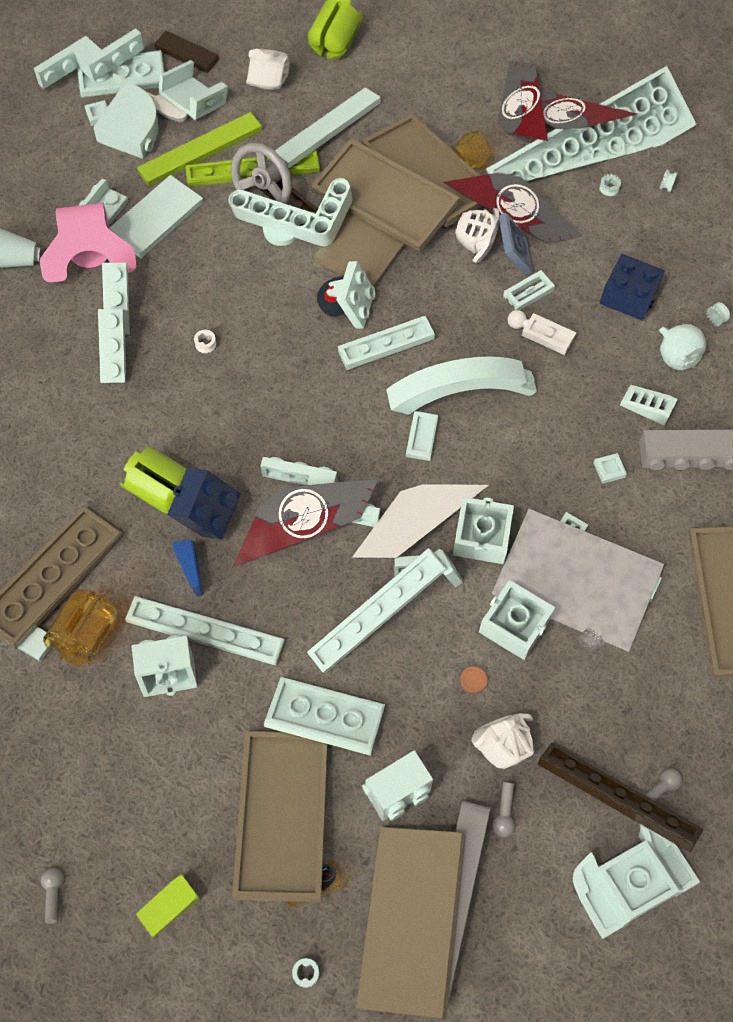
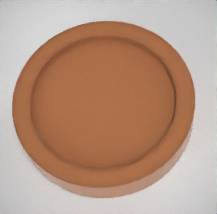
(473, 680)

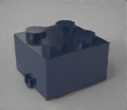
(632, 287)
(204, 503)

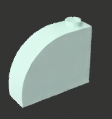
(129, 122)

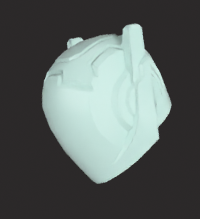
(682, 346)

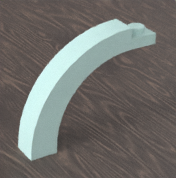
(459, 376)

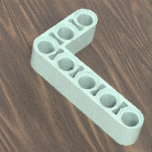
(294, 216)

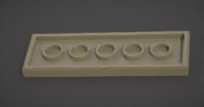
(53, 574)

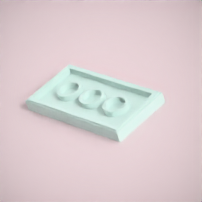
(140, 70)
(157, 215)
(325, 715)

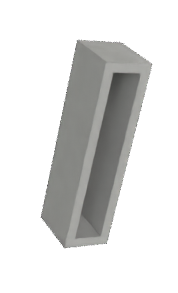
(686, 449)

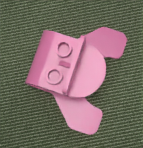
(84, 240)

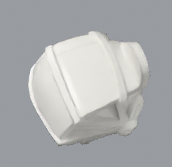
(267, 68)
(478, 231)
(505, 740)

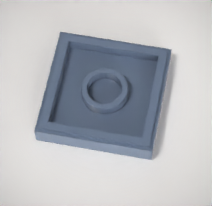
(515, 244)

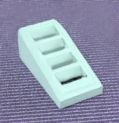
(653, 413)

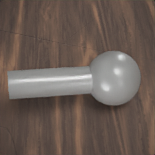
(669, 780)
(503, 824)
(52, 880)

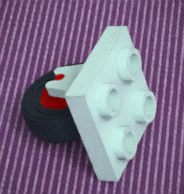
(348, 295)

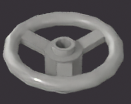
(266, 173)

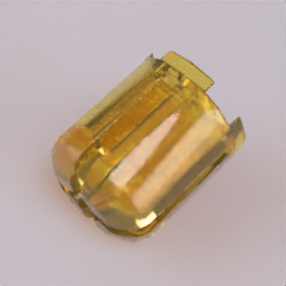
(81, 627)

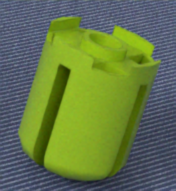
(334, 28)
(148, 489)

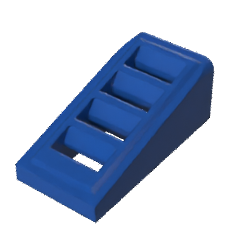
(187, 558)

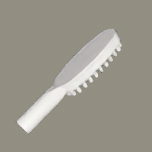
(168, 109)

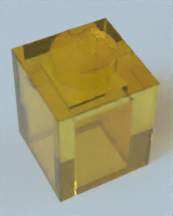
(473, 149)

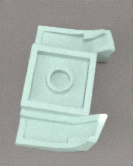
(632, 882)

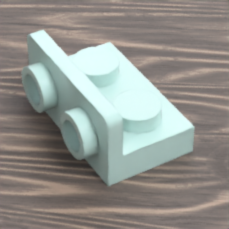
(113, 201)

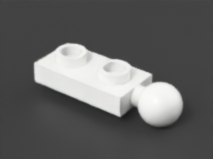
(542, 331)

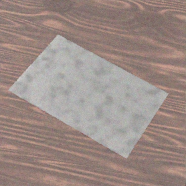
(582, 577)

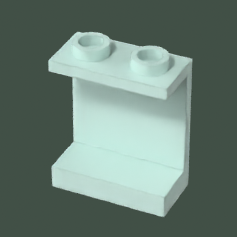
(188, 93)

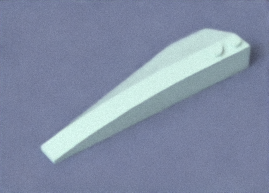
(659, 118)

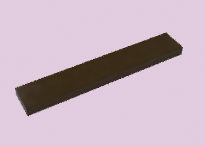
(621, 797)

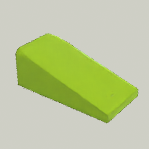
(167, 905)

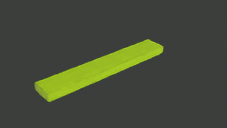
(199, 149)
(220, 171)

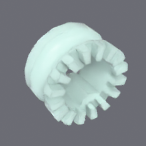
(668, 180)
(612, 190)
(718, 313)
(306, 963)

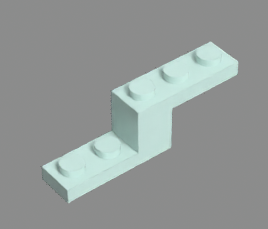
(89, 58)
(114, 323)
(308, 475)

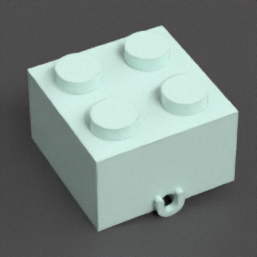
(483, 530)
(516, 619)
(164, 665)
(398, 786)

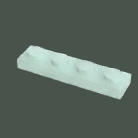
(386, 342)

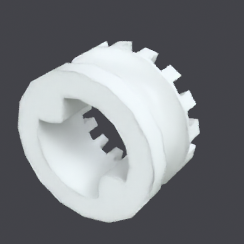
(208, 335)

